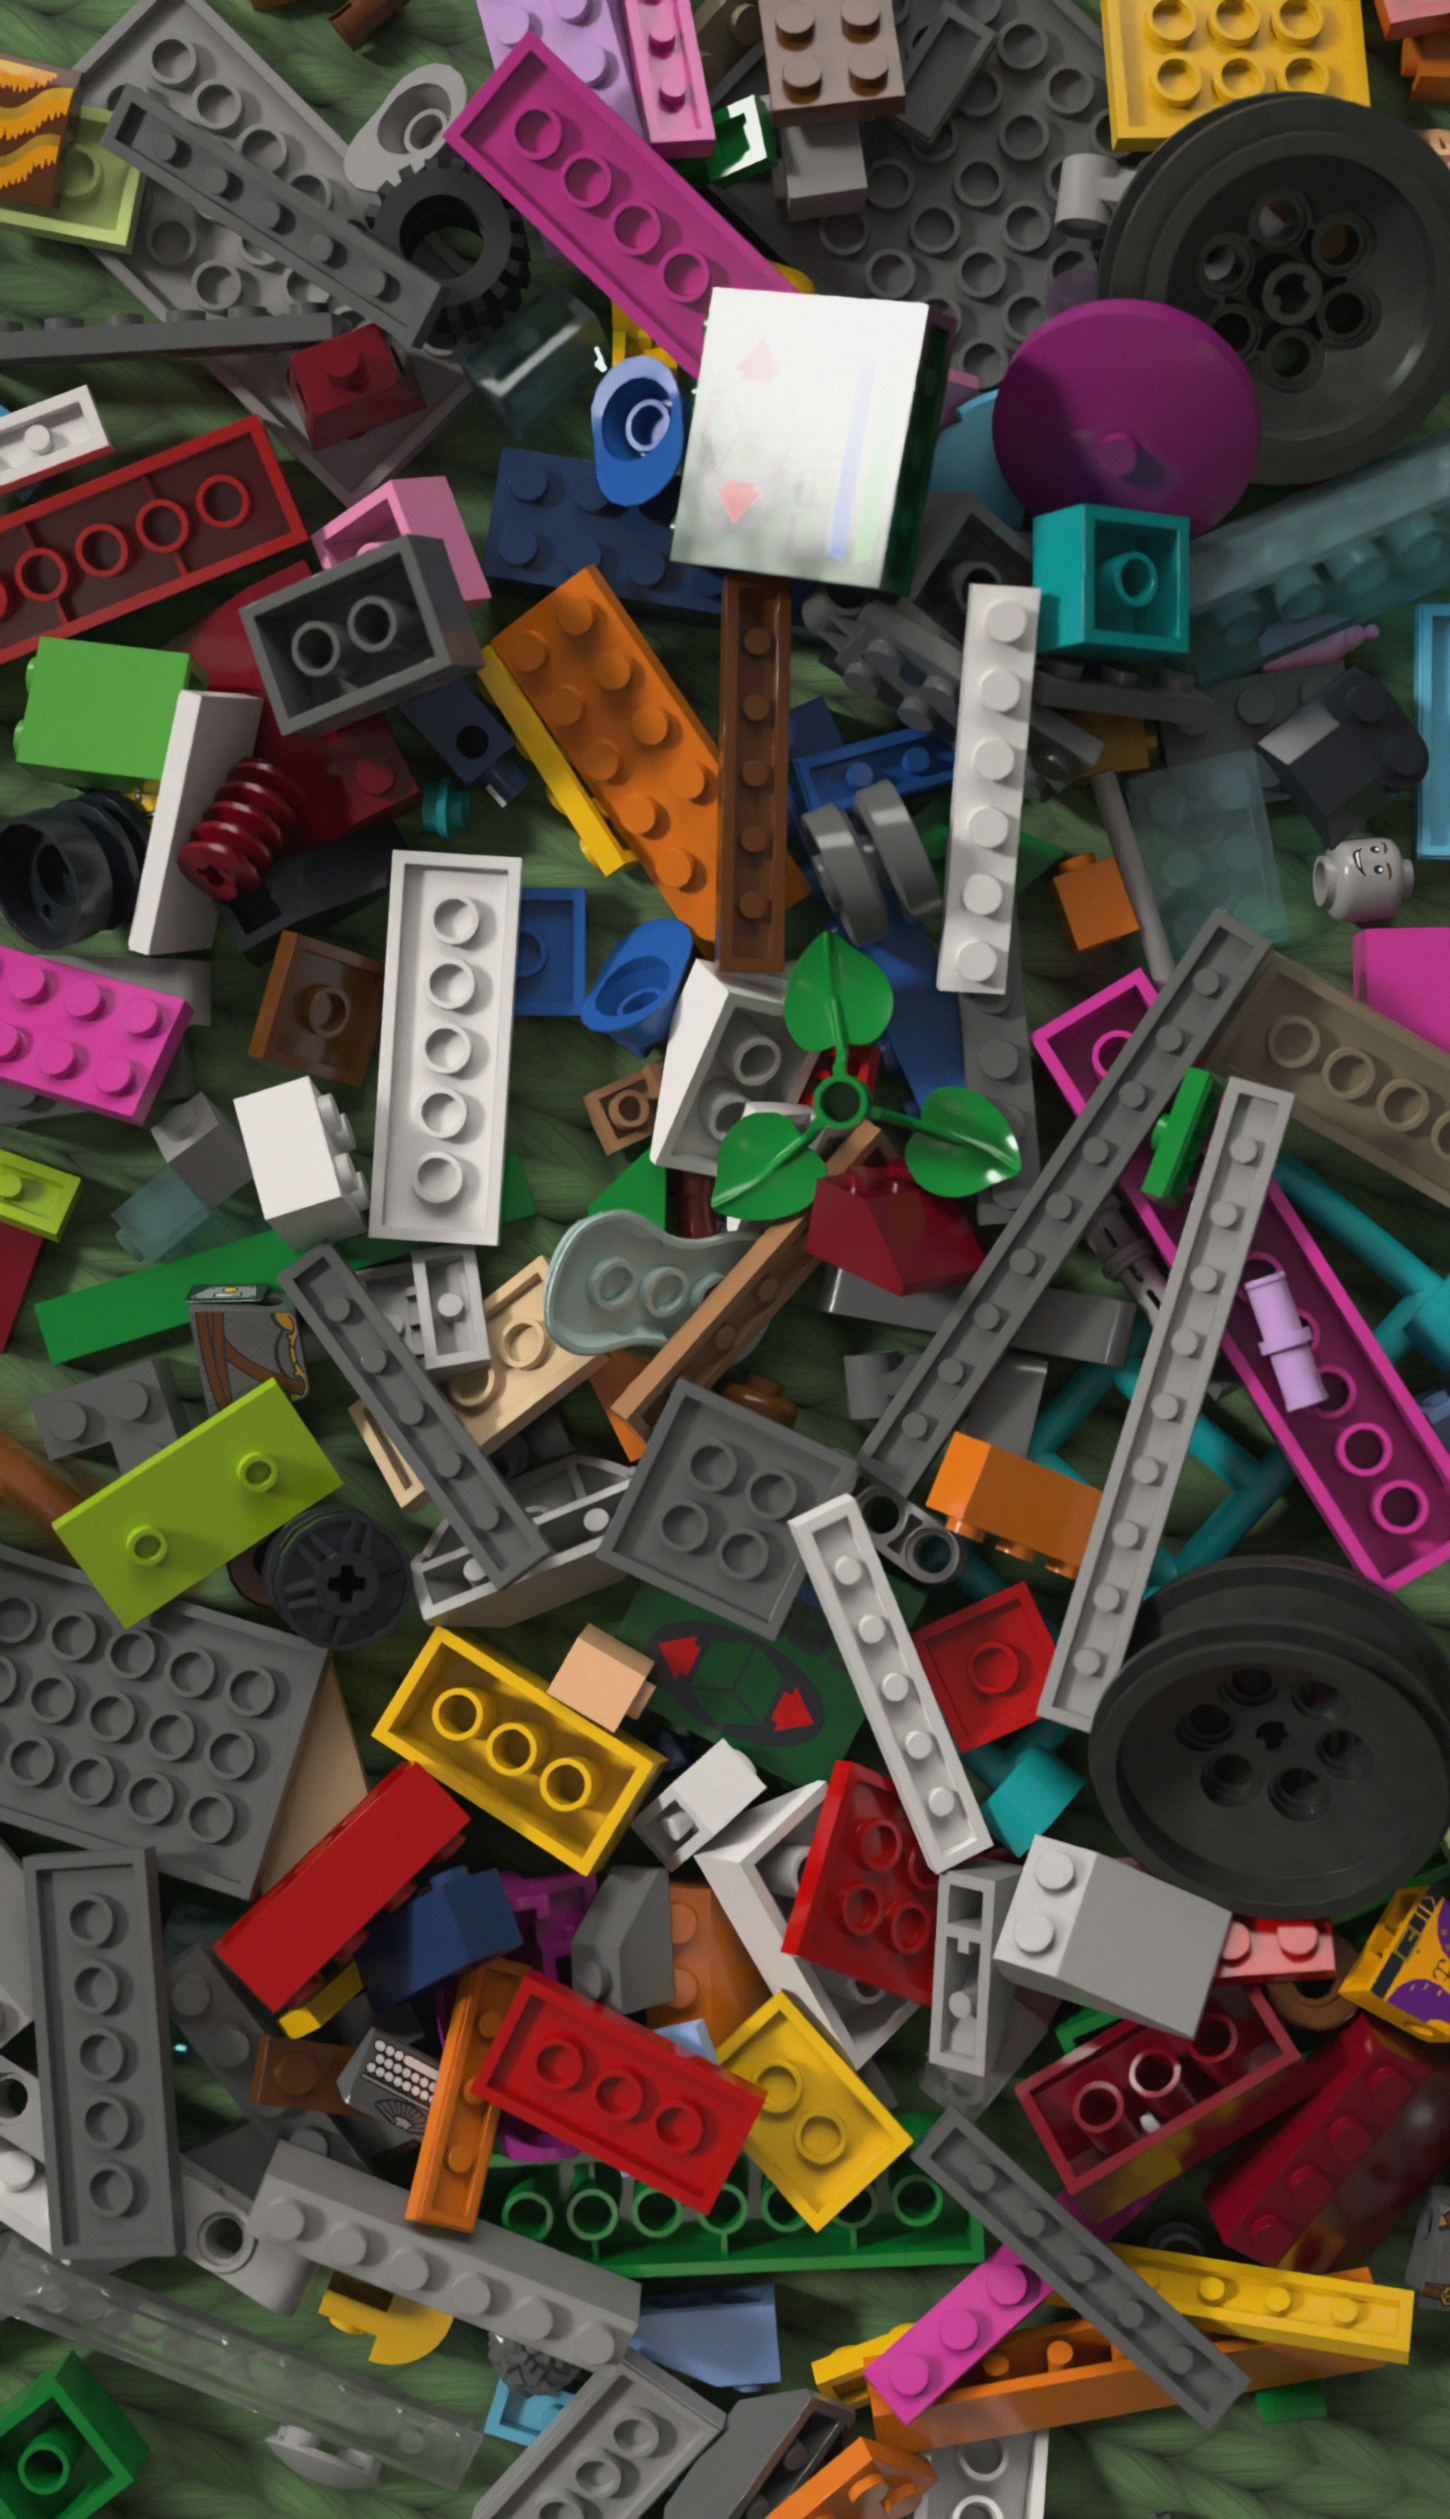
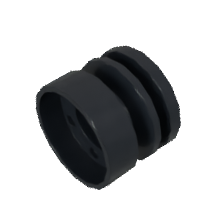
(72, 868)
(312, 1550)

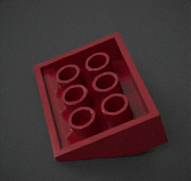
(349, 774)
(1345, 2162)

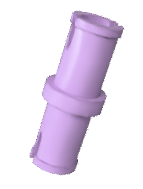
(1285, 1341)

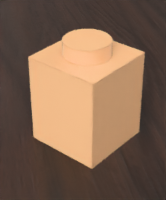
(603, 1679)

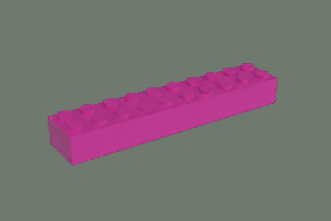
(1367, 1446)

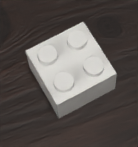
(303, 1164)

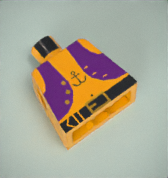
(1407, 1965)

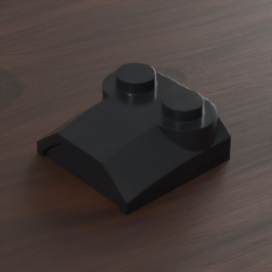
(1345, 754)

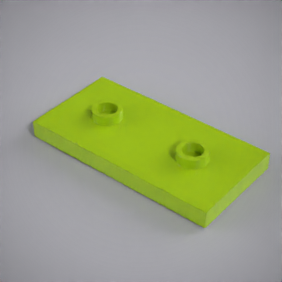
(197, 1503)

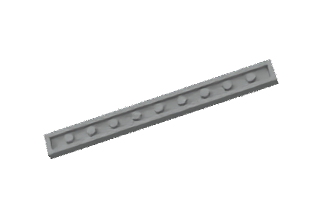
(1167, 1400)

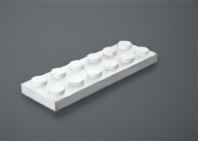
(446, 1047)

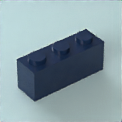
(436, 1938)

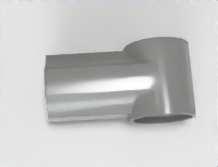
(1089, 195)

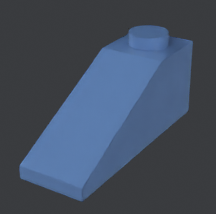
(713, 2334)

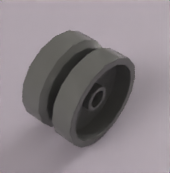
(879, 861)

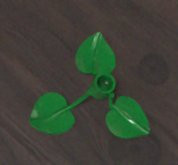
(835, 1001)

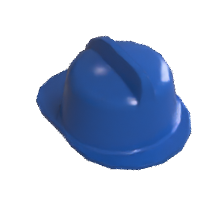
(638, 430)
(640, 985)

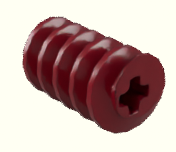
(241, 829)

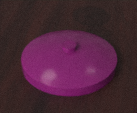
(1127, 414)

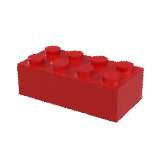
(341, 1885)

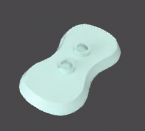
(631, 1283)

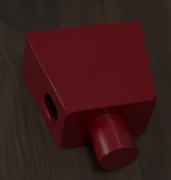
(353, 385)

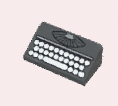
(390, 2083)

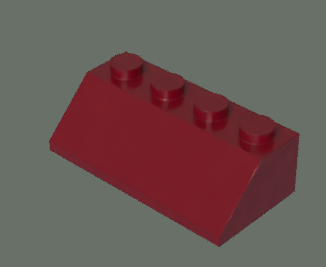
(1154, 2104)

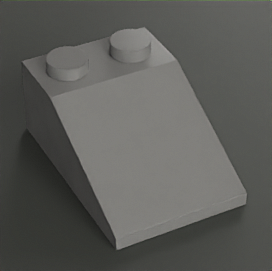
(1111, 1938)

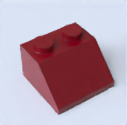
(892, 1230)

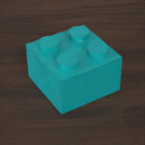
(1111, 584)

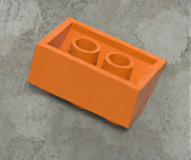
(710, 1964)

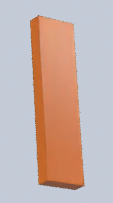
(459, 2123)

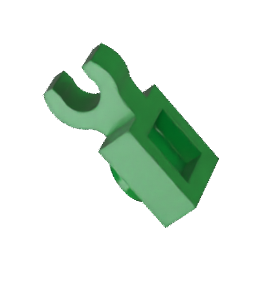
(741, 147)

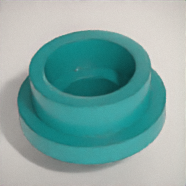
(445, 808)

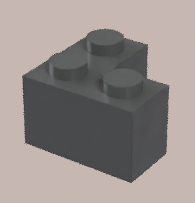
(130, 1408)

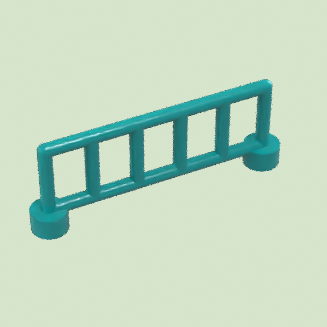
(1028, 1777)

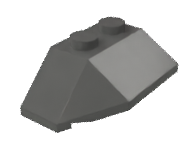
(763, 2456)

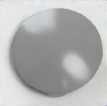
(346, 2471)

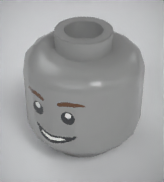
(1362, 879)

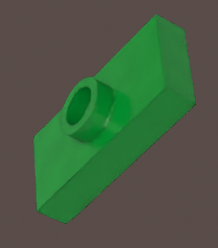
(1180, 1138)

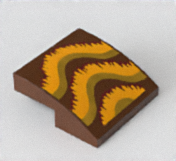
(36, 123)

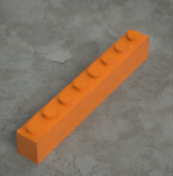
(1077, 2375)

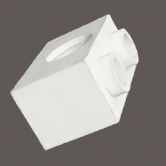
(698, 1804)

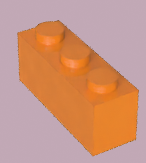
(1018, 1501)

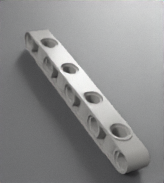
(258, 2269)

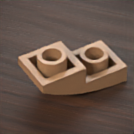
(626, 1108)

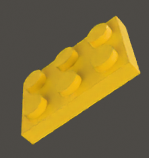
(820, 2124)

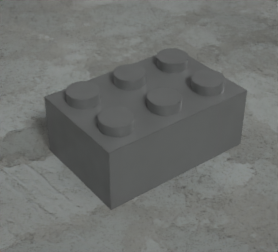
(362, 636)

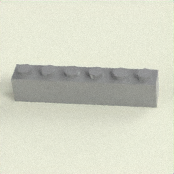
(478, 2277)

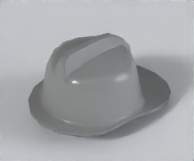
(407, 128)

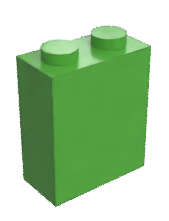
(102, 713)

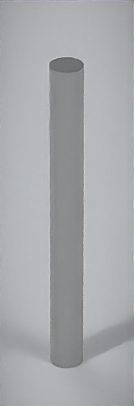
(1133, 875)

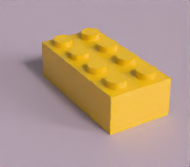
(517, 1750)

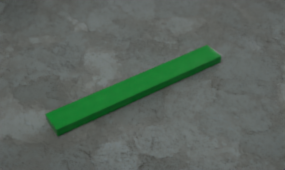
(156, 1296)

